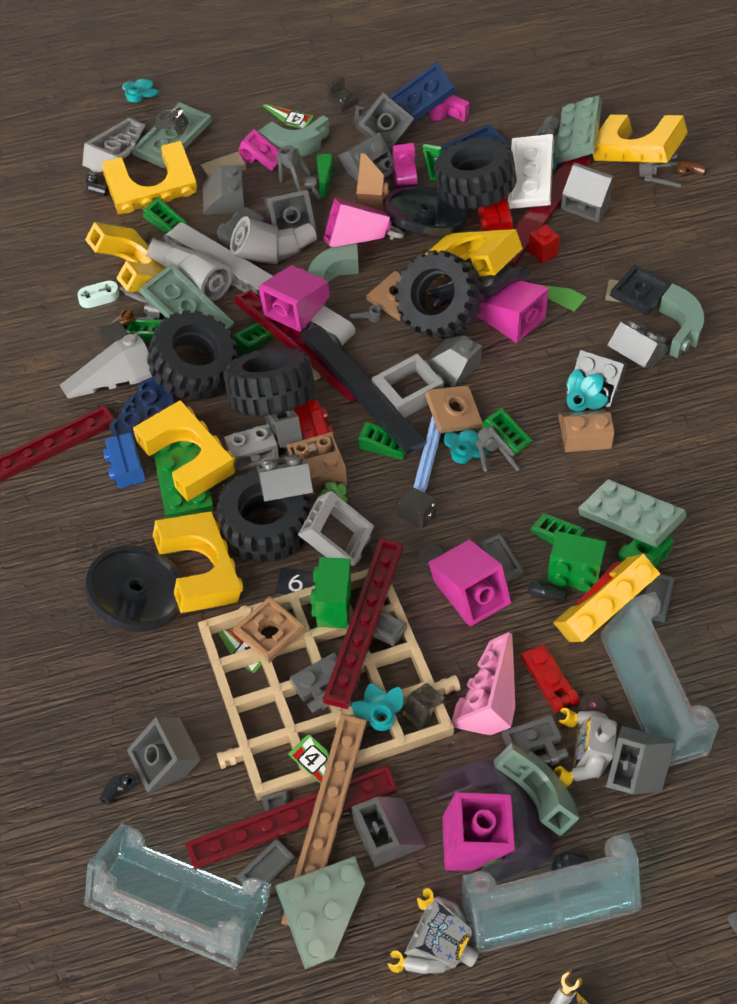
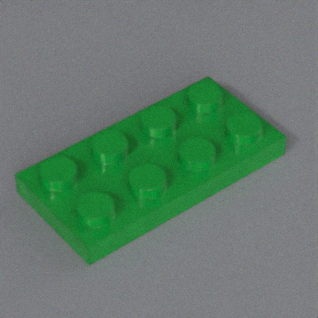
(169, 460)

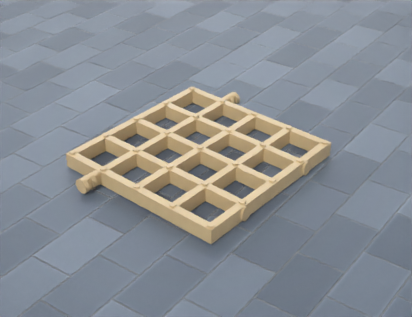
(278, 692)

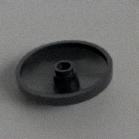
(424, 212)
(133, 588)

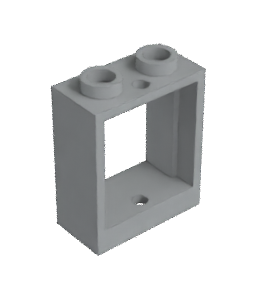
(400, 371)
(332, 504)

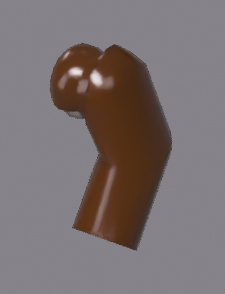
(692, 166)
(125, 317)

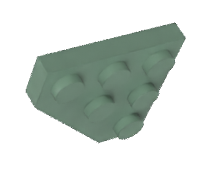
(320, 908)

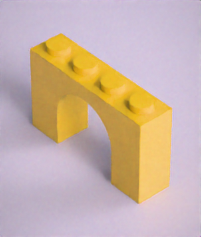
(654, 147)
(131, 196)
(130, 246)
(487, 249)
(181, 424)
(200, 534)
(626, 582)

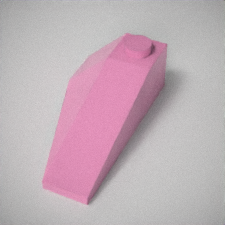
(491, 695)

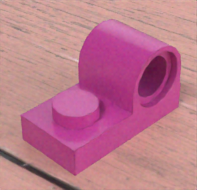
(451, 106)
(258, 148)
(404, 165)

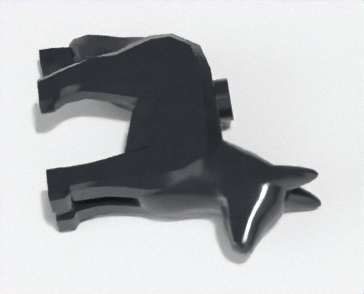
(492, 284)

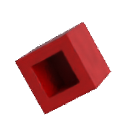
(543, 243)

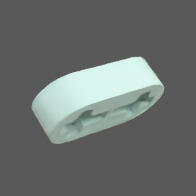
(98, 294)

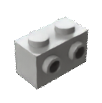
(252, 446)

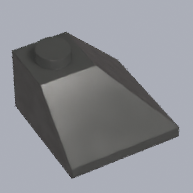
(386, 118)
(455, 360)

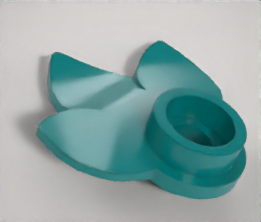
(142, 88)
(588, 389)
(463, 445)
(379, 704)

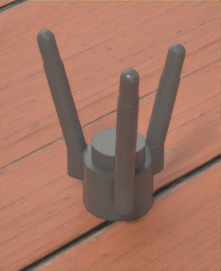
(549, 126)
(288, 156)
(647, 169)
(151, 311)
(491, 440)

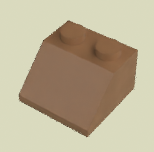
(371, 184)
(586, 430)

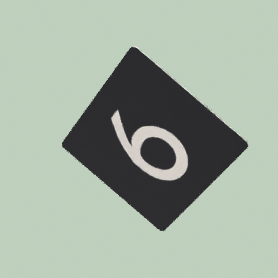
(293, 581)

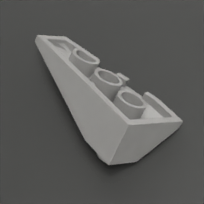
(112, 144)
(118, 363)

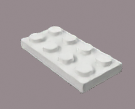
(533, 170)

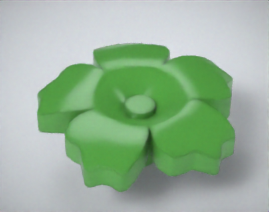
(339, 490)

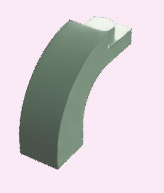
(306, 139)
(335, 262)
(688, 313)
(547, 791)

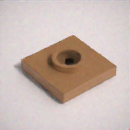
(382, 295)
(448, 419)
(269, 614)

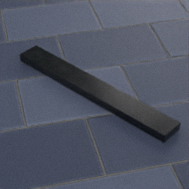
(363, 389)

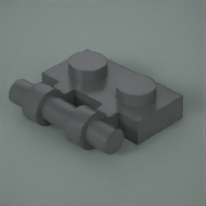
(314, 680)
(536, 736)

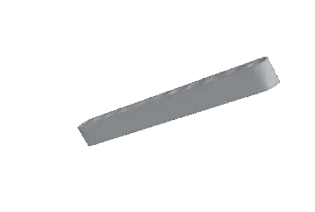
(249, 277)

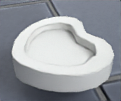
(395, 232)

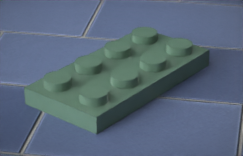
(578, 129)
(150, 145)
(174, 292)
(632, 513)

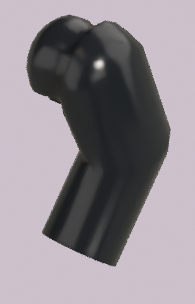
(93, 185)
(539, 591)
(117, 785)

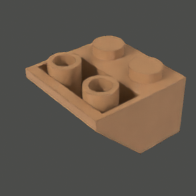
(323, 460)

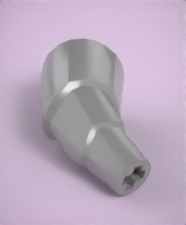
(267, 243)
(200, 268)

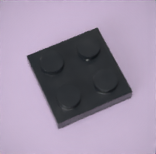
(640, 289)

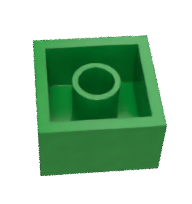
(575, 561)
(332, 592)

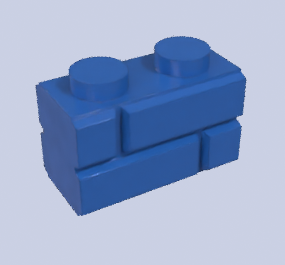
(124, 460)

